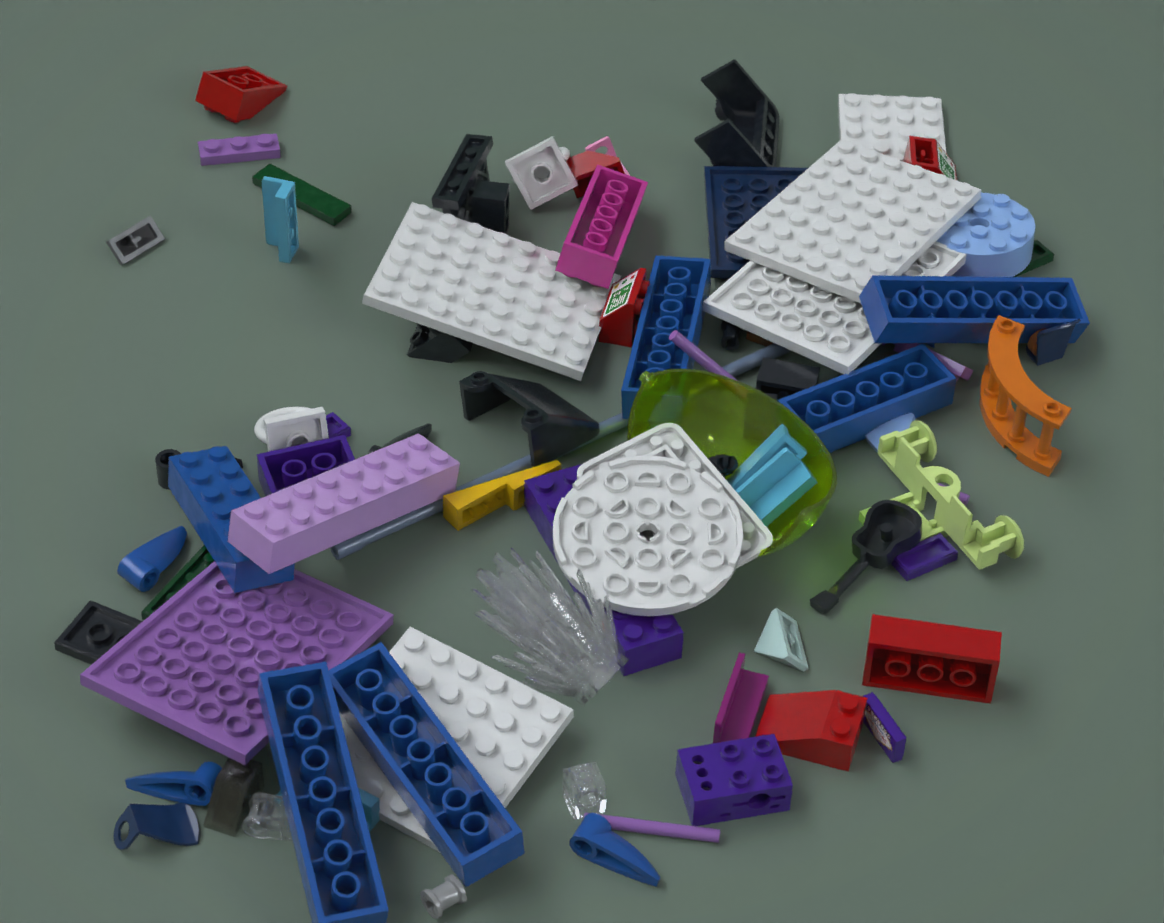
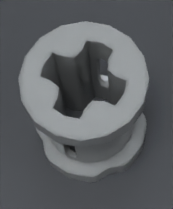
(443, 896)

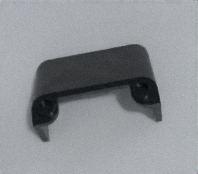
(549, 420)

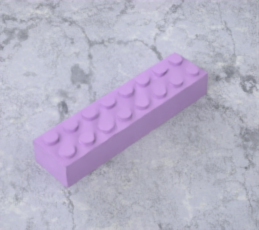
(342, 503)

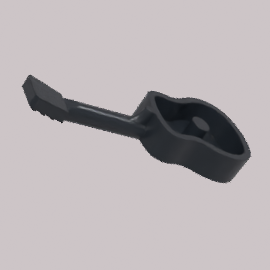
(886, 533)

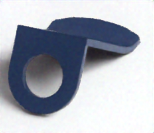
(1052, 343)
(166, 823)

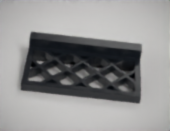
(462, 174)

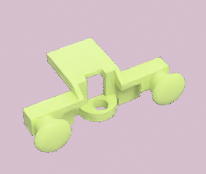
(952, 518)

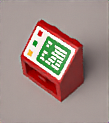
(930, 156)
(623, 309)

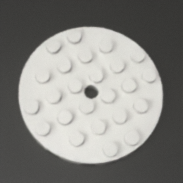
(677, 568)

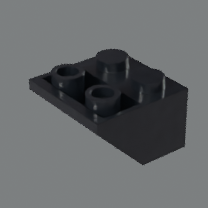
(436, 345)

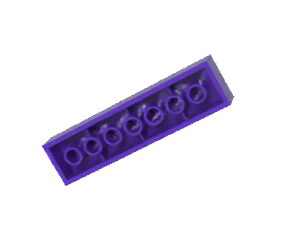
(641, 639)

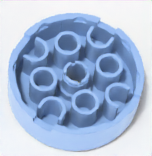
(994, 236)

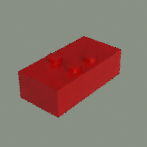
(932, 658)

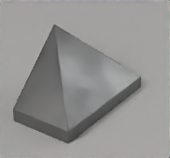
(135, 240)

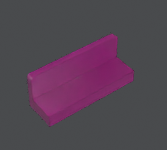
(740, 703)

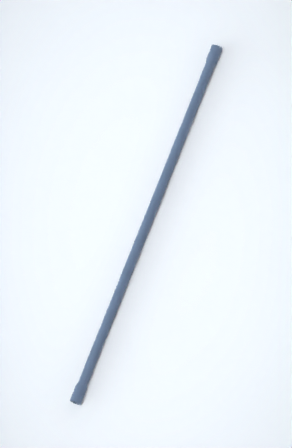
(606, 427)

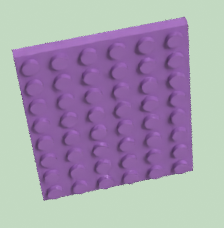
(204, 648)

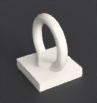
(542, 172)
(291, 427)

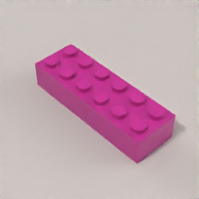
(601, 227)

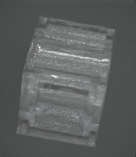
(584, 790)

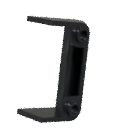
(749, 117)

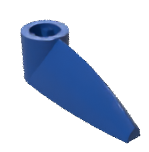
(146, 562)
(179, 786)
(602, 846)

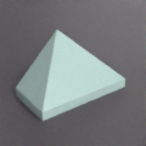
(782, 641)

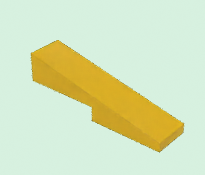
(475, 502)

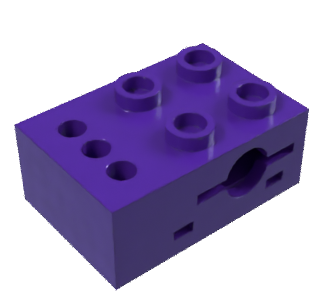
(733, 780)

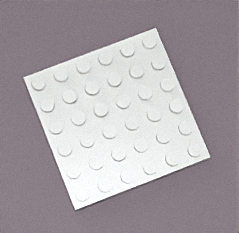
(488, 714)

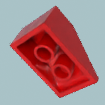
(237, 92)
(816, 725)

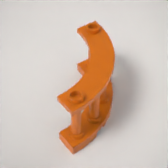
(1007, 380)

